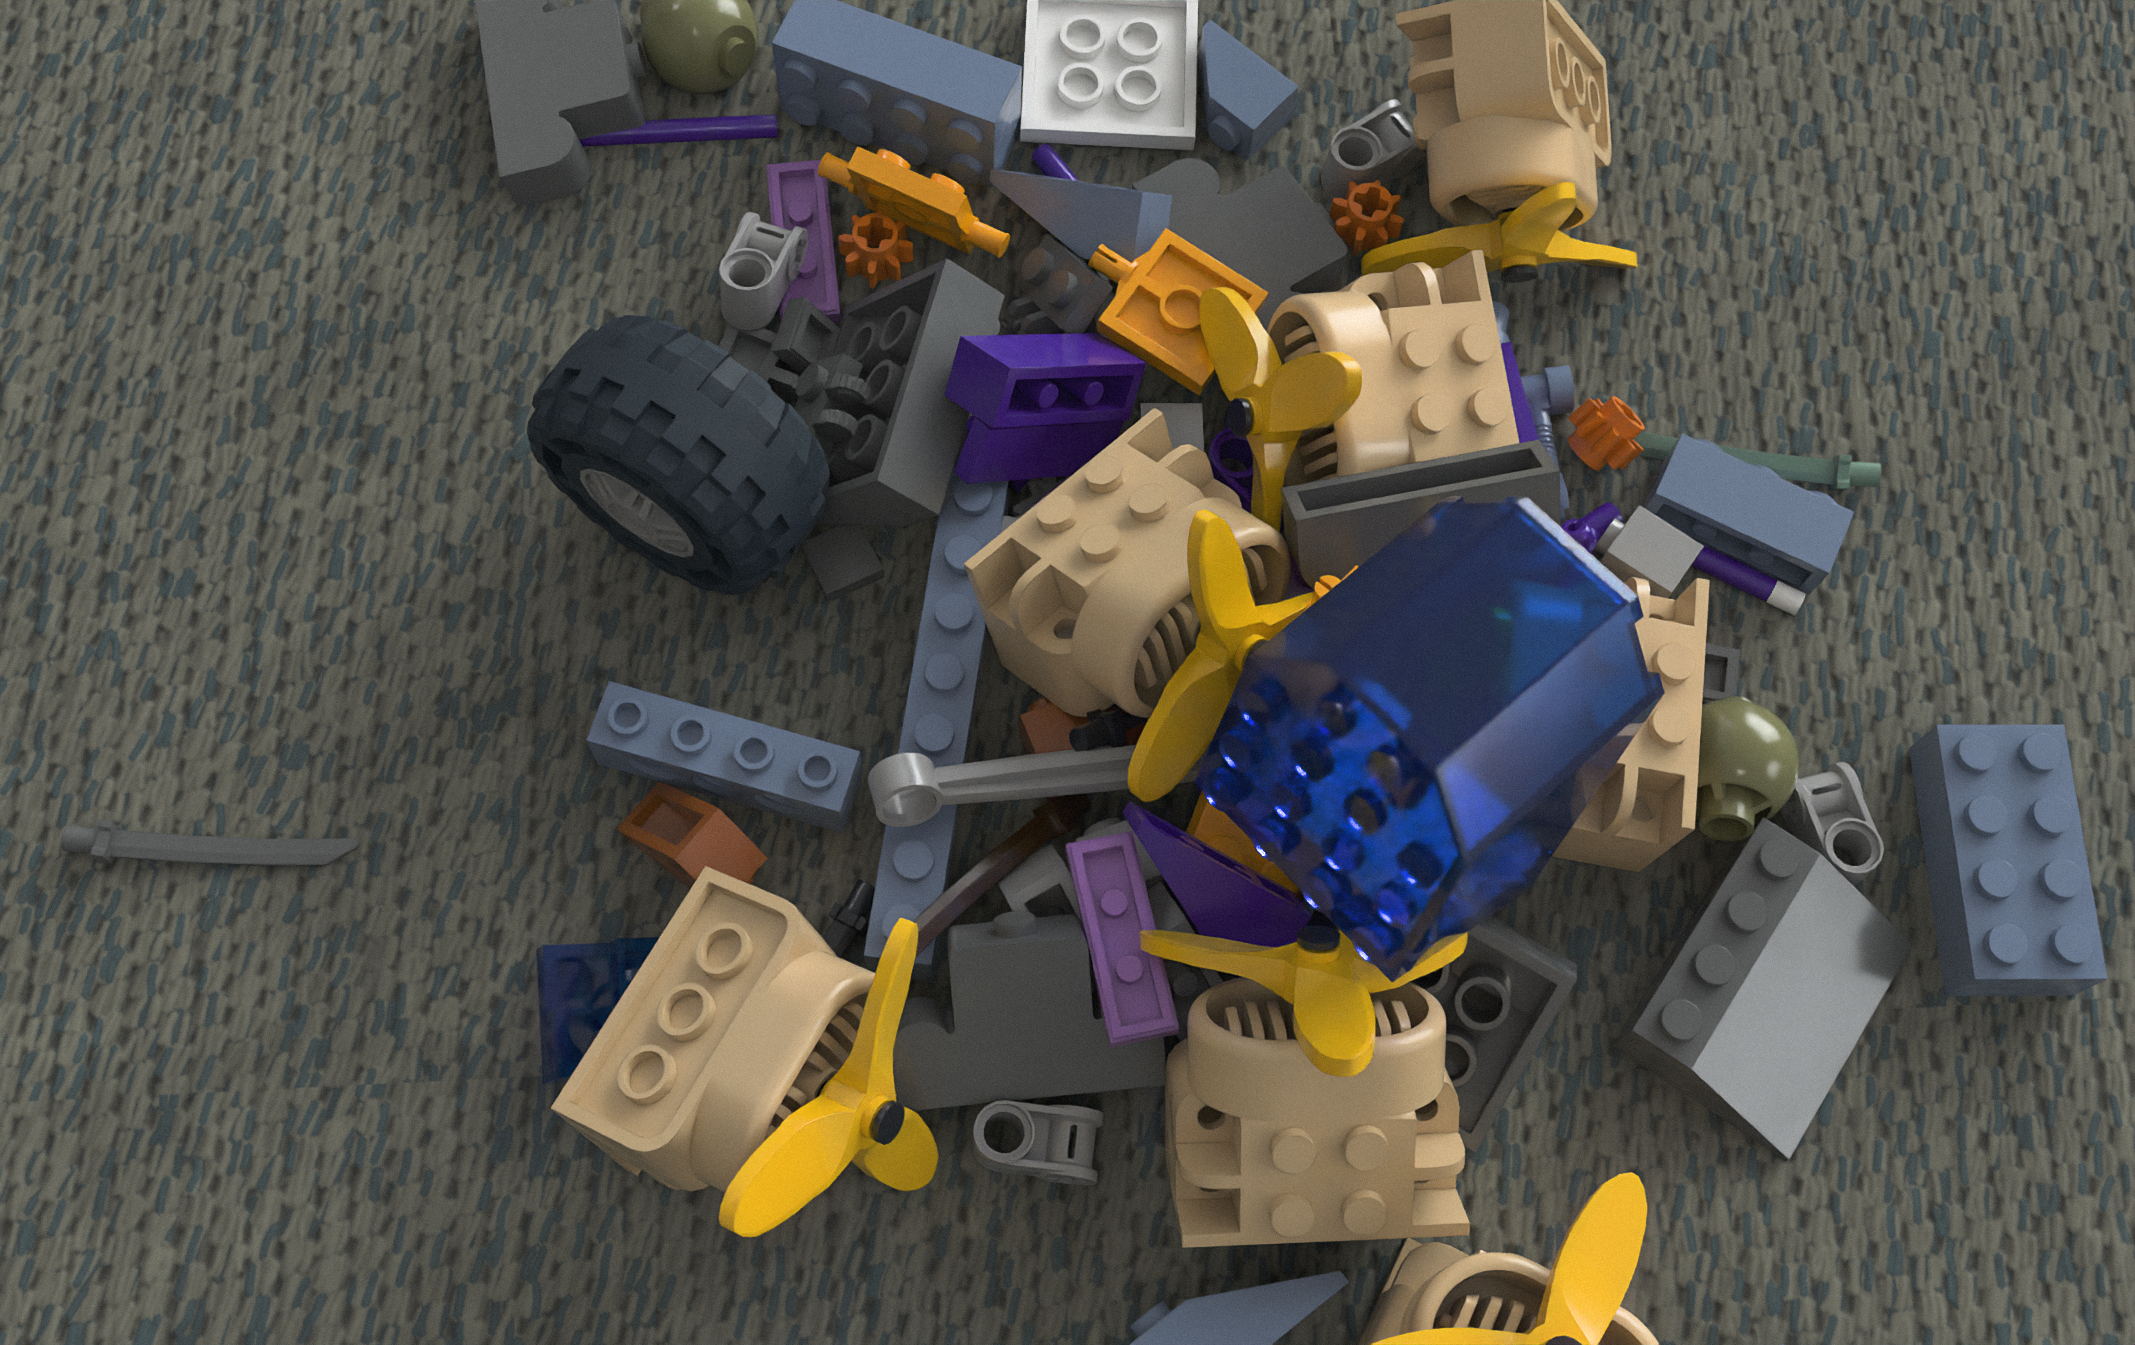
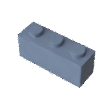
(1749, 513)

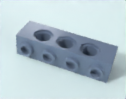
(726, 757)

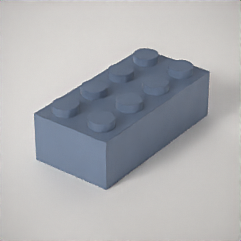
(898, 88)
(2006, 861)

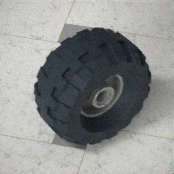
(679, 453)

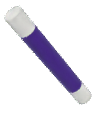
(1749, 580)

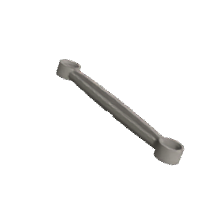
(911, 790)

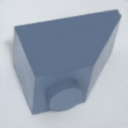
(1241, 93)

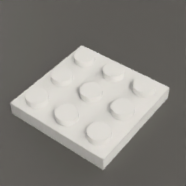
(1110, 73)

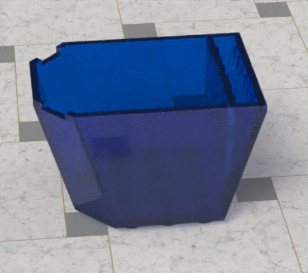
(1434, 725)

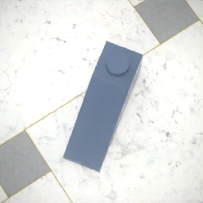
(1089, 213)
(1239, 1316)

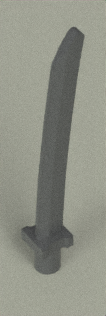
(112, 842)

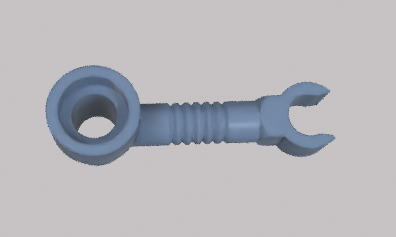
(1547, 396)

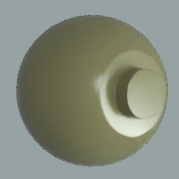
(699, 42)
(1743, 767)

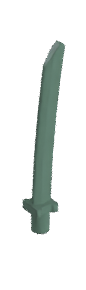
(1838, 472)

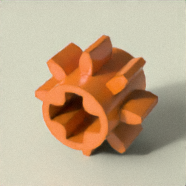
(1366, 216)
(871, 262)
(1605, 433)

